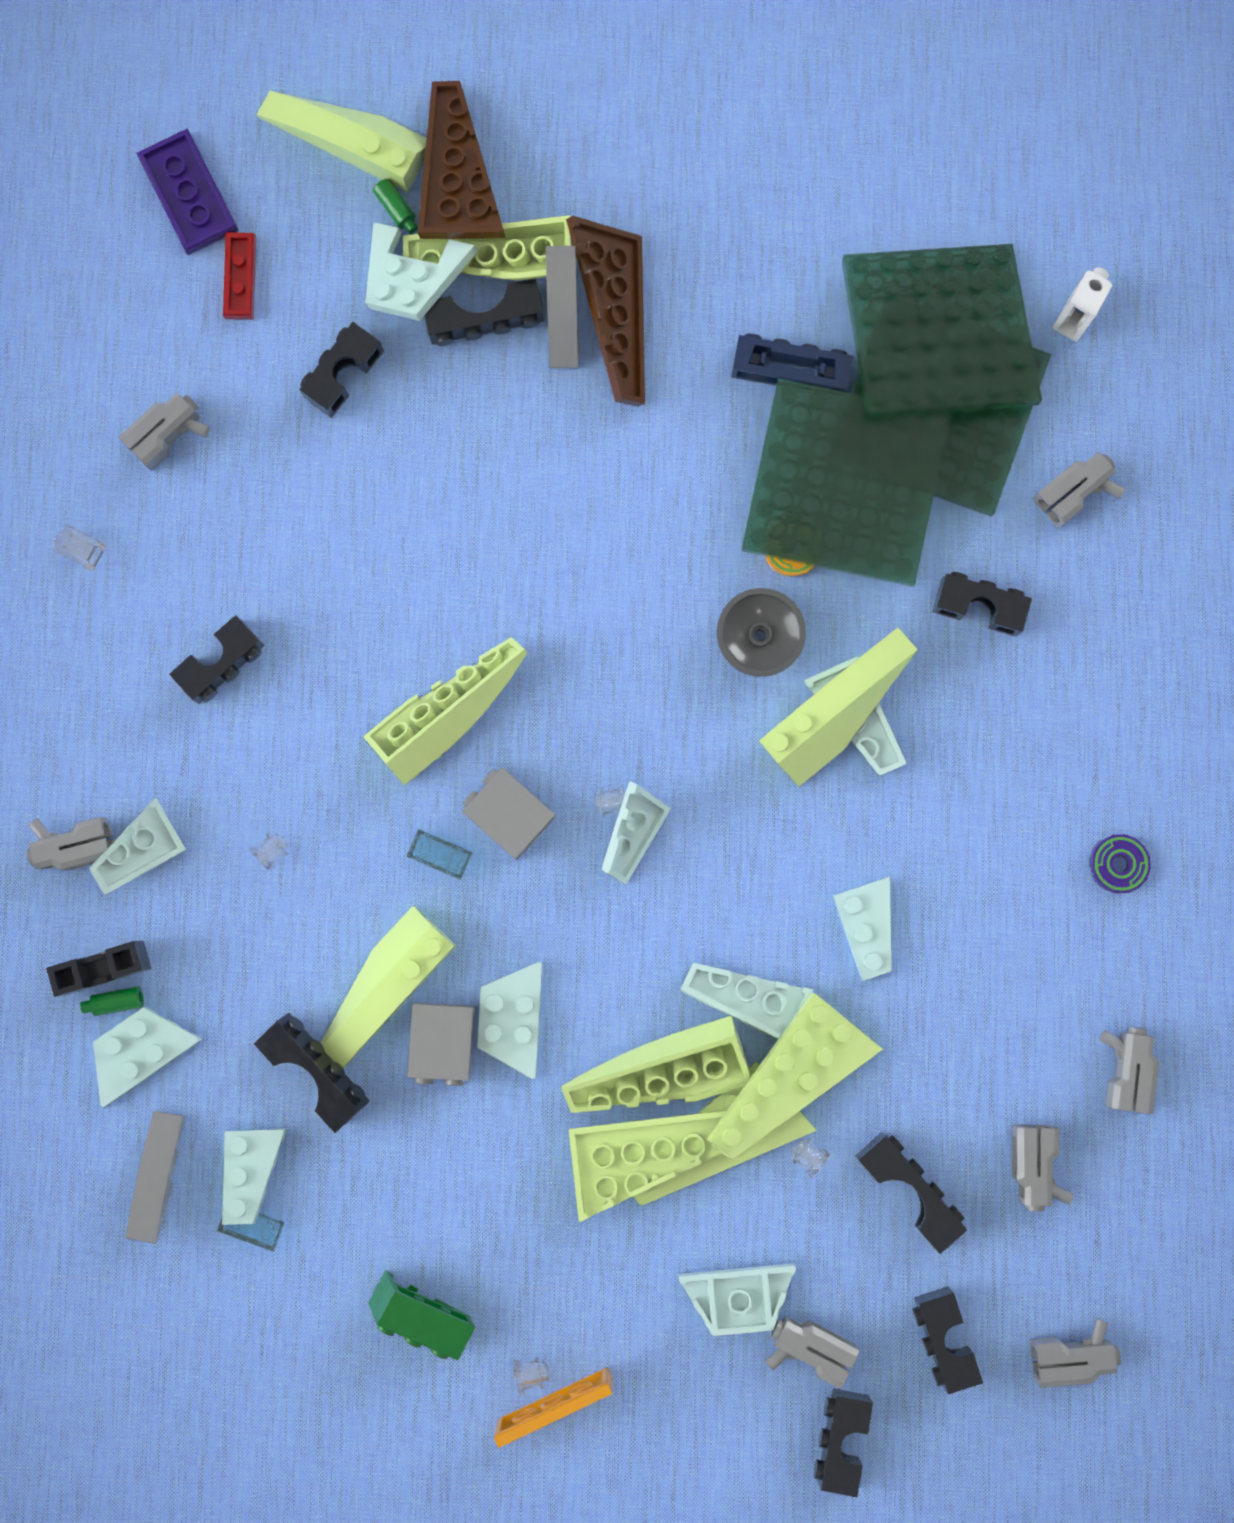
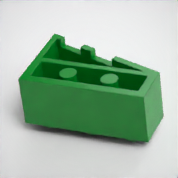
(420, 1319)

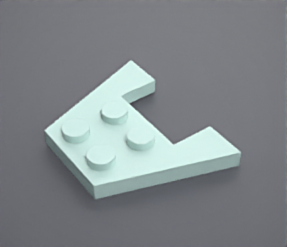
(407, 284)

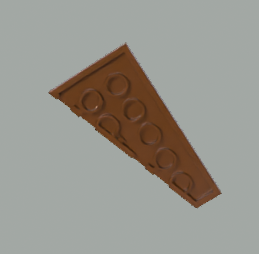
(455, 183)
(613, 283)

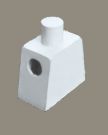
(1087, 297)

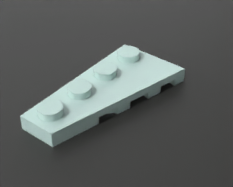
(875, 736)
(752, 1000)

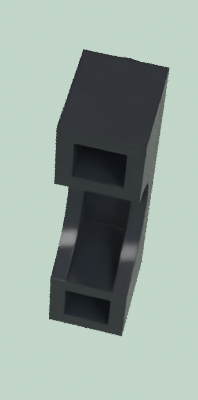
(518, 308)
(337, 1095)
(935, 1221)

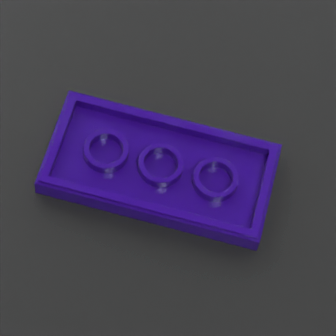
(187, 191)

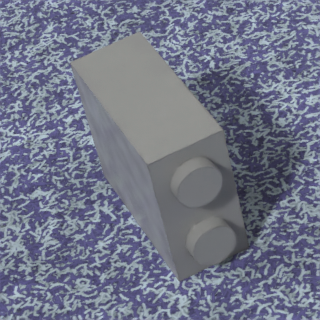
(508, 812)
(441, 1043)

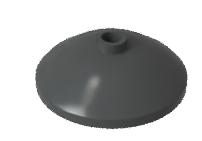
(764, 612)

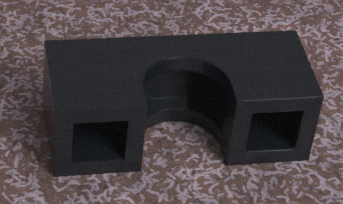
(352, 348)
(1007, 608)
(239, 647)
(99, 968)
(954, 1367)
(846, 1414)

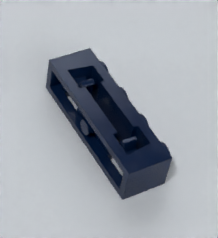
(752, 354)

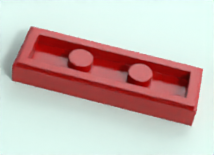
(239, 276)

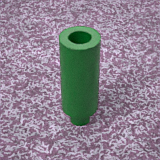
(395, 205)
(113, 1001)

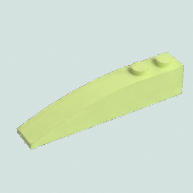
(351, 135)
(510, 258)
(838, 710)
(431, 724)
(385, 982)
(675, 1067)

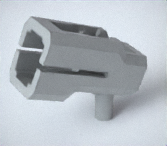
(160, 427)
(1091, 477)
(69, 849)
(1135, 1071)
(1032, 1165)
(814, 1346)
(1074, 1362)

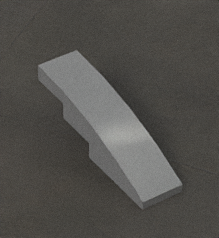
(562, 306)
(154, 1177)

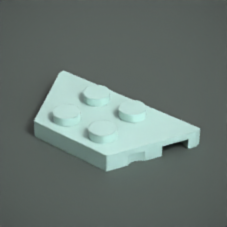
(511, 1019)
(137, 1051)
(739, 1298)

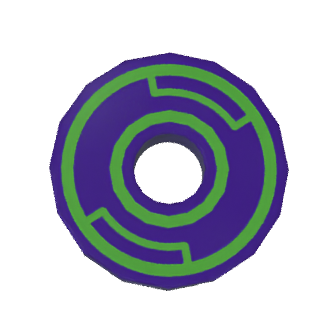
(1137, 863)

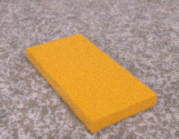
(553, 1407)

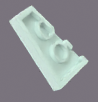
(633, 832)
(138, 849)
(867, 925)
(247, 1169)

